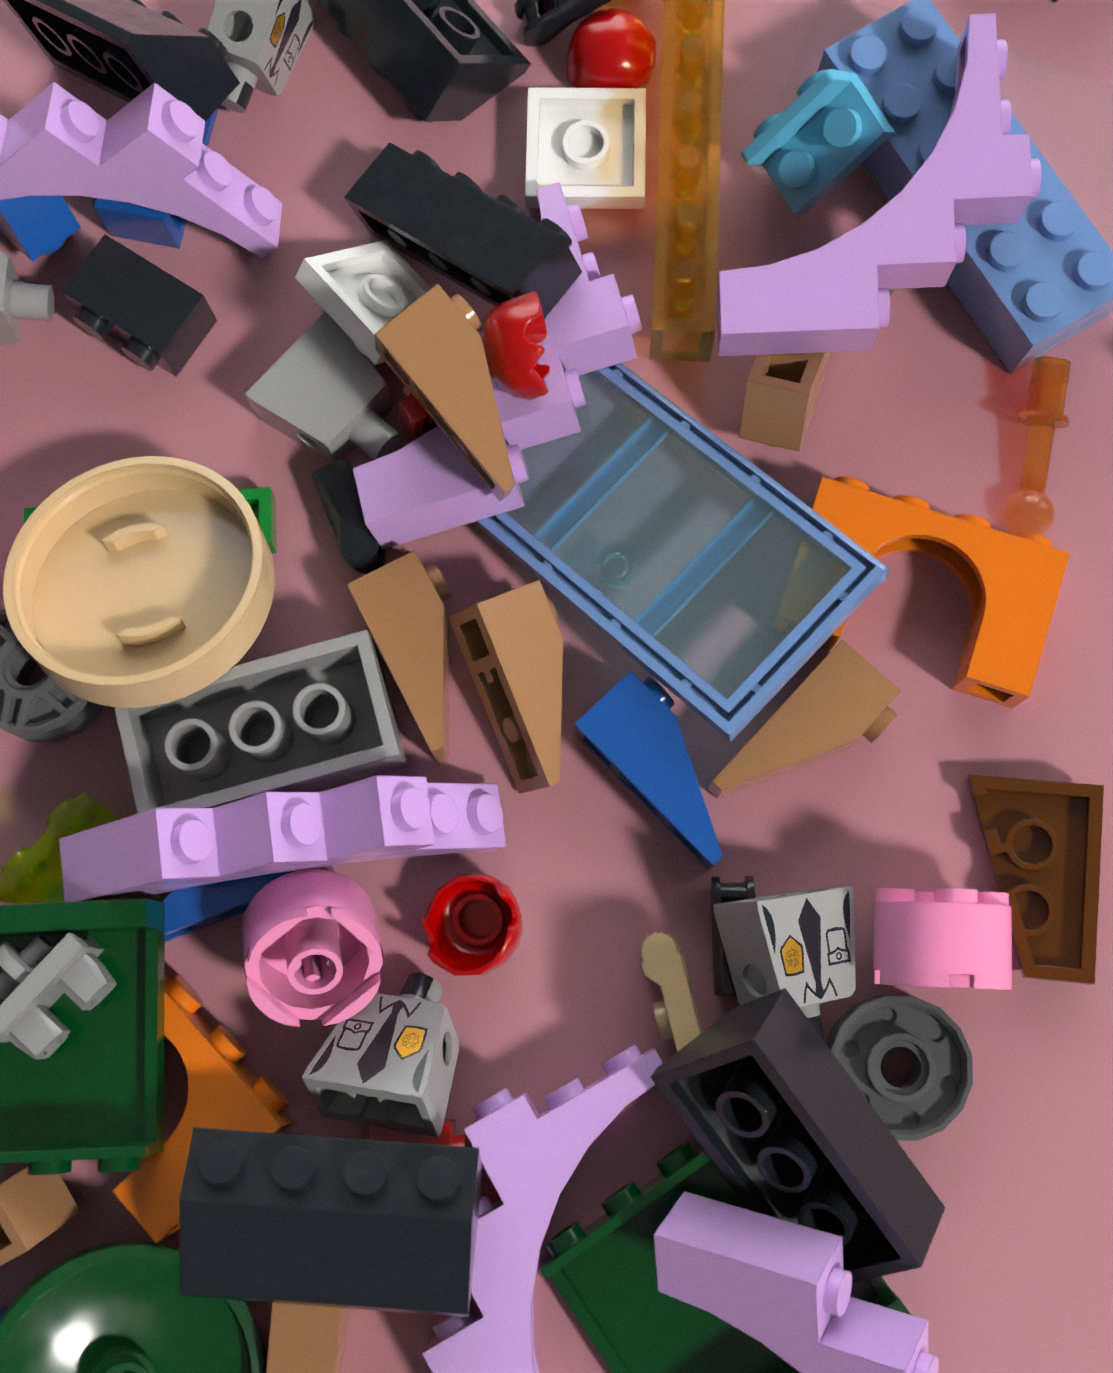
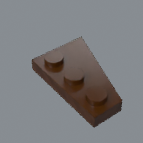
(1048, 859)

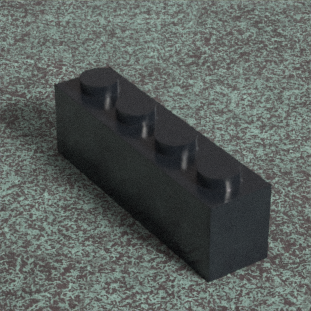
(462, 231)

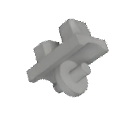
(67, 969)

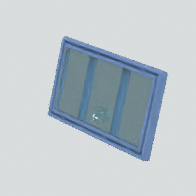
(682, 550)

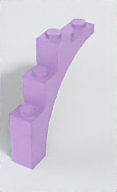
(138, 156)
(840, 291)
(430, 483)
(279, 833)
(529, 1165)
(783, 1290)

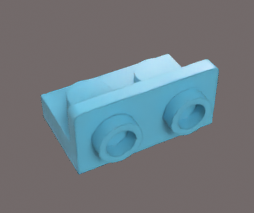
(819, 137)

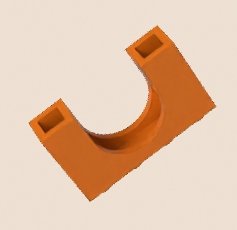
(1006, 578)
(219, 1097)

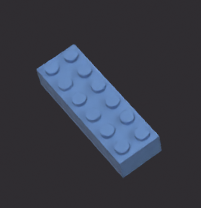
(1018, 281)

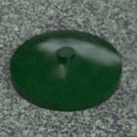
(125, 1314)

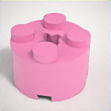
(942, 938)
(311, 948)

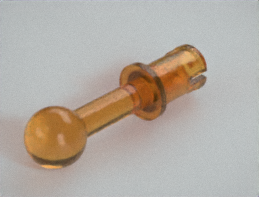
(1031, 508)

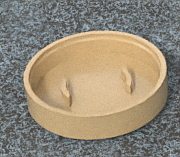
(139, 581)

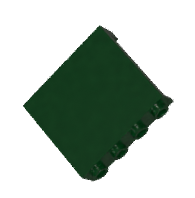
(106, 1080)
(613, 1285)

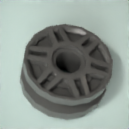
(40, 710)
(939, 1057)

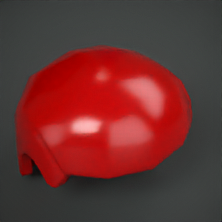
(610, 51)
(513, 349)
(472, 925)

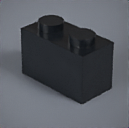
(139, 306)

